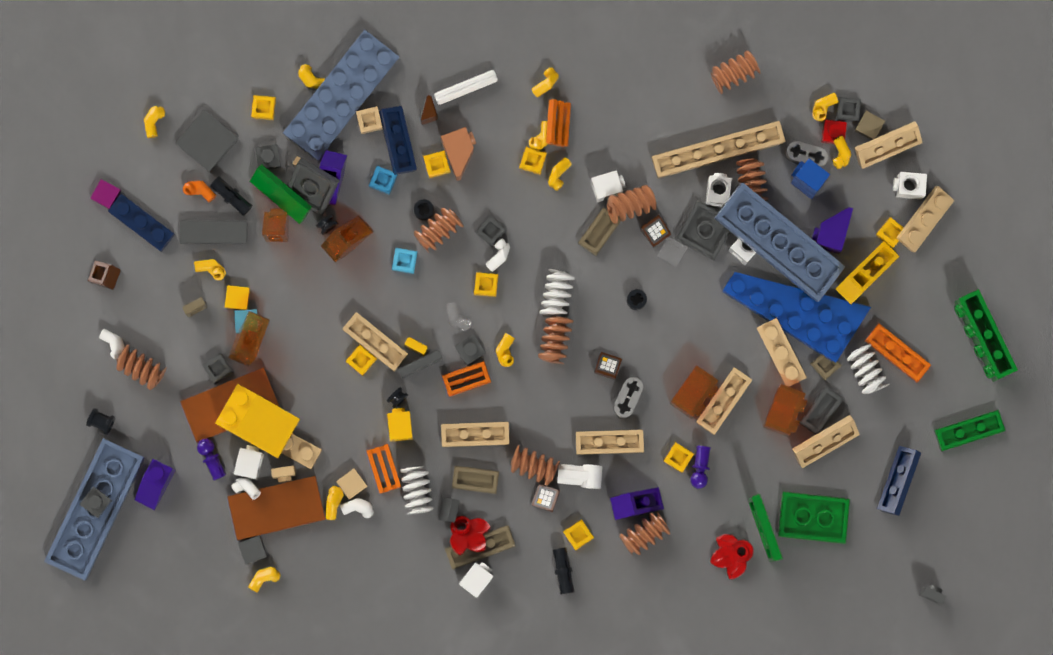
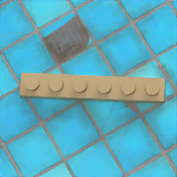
(718, 149)

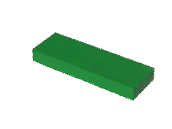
(280, 194)
(969, 430)

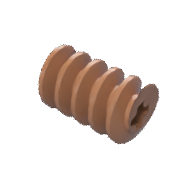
(734, 70)
(751, 175)
(631, 202)
(438, 229)
(555, 339)
(139, 368)
(533, 465)
(644, 534)

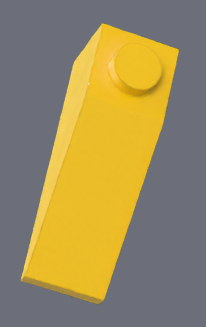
(867, 272)

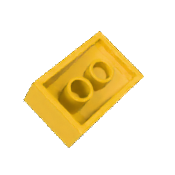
(257, 421)

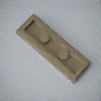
(496, 542)

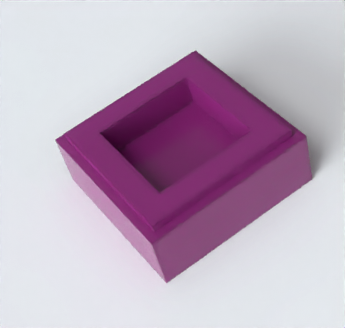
(105, 194)

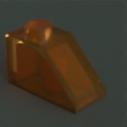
(275, 226)
(346, 238)
(249, 339)

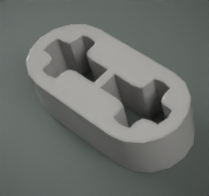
(808, 150)
(632, 400)

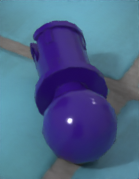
(205, 448)
(699, 478)

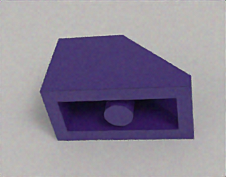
(334, 164)
(833, 231)
(154, 484)
(636, 503)

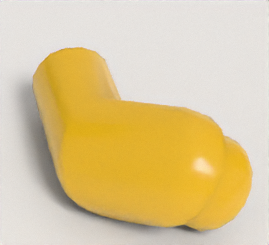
(539, 141)
(843, 155)
(212, 266)

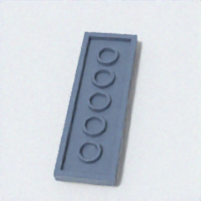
(341, 95)
(779, 242)
(83, 533)

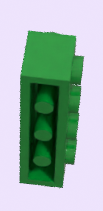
(985, 335)

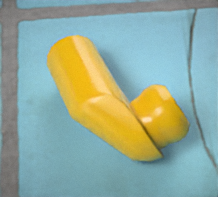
(307, 77)
(547, 84)
(821, 106)
(150, 120)
(556, 172)
(503, 352)
(334, 498)
(262, 576)

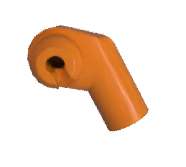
(199, 188)

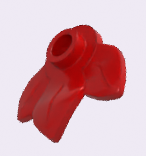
(470, 537)
(729, 557)

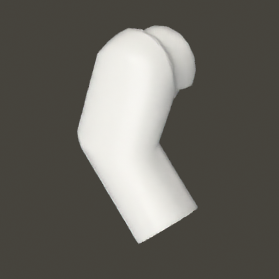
(501, 255)
(115, 341)
(247, 485)
(358, 505)

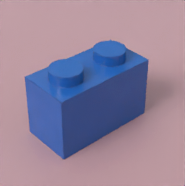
(809, 177)

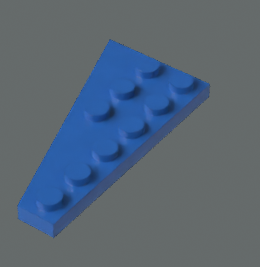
(820, 325)

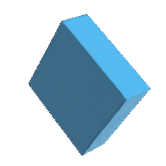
(383, 180)

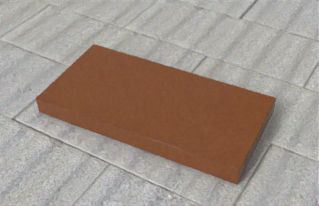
(204, 408)
(277, 508)

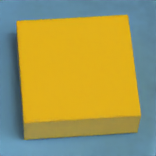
(263, 107)
(533, 160)
(436, 164)
(890, 232)
(486, 284)
(237, 297)
(416, 346)
(361, 360)
(678, 457)
(578, 534)

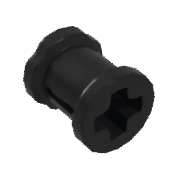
(100, 421)

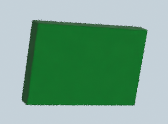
(813, 517)
(764, 528)

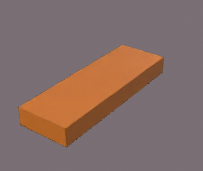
(897, 353)

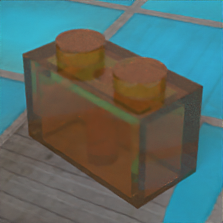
(694, 392)
(784, 410)

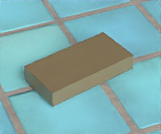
(598, 232)
(475, 479)

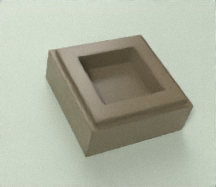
(869, 125)
(194, 307)
(824, 366)

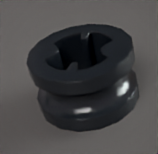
(417, 210)
(327, 224)
(632, 294)
(397, 397)

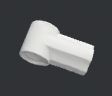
(585, 476)

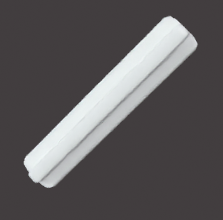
(465, 87)

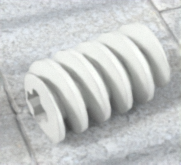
(557, 293)
(867, 370)
(416, 490)

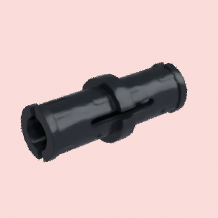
(231, 195)
(563, 571)

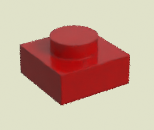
(833, 130)

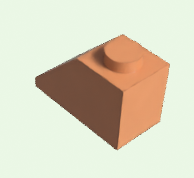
(459, 150)

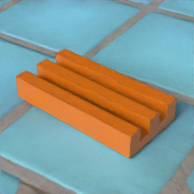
(561, 123)
(487, 380)
(378, 450)

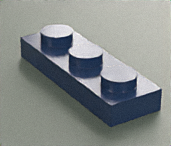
(397, 140)
(141, 223)
(899, 480)

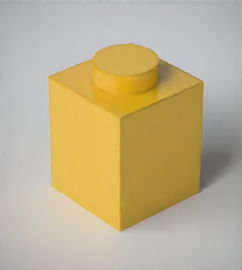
(400, 425)

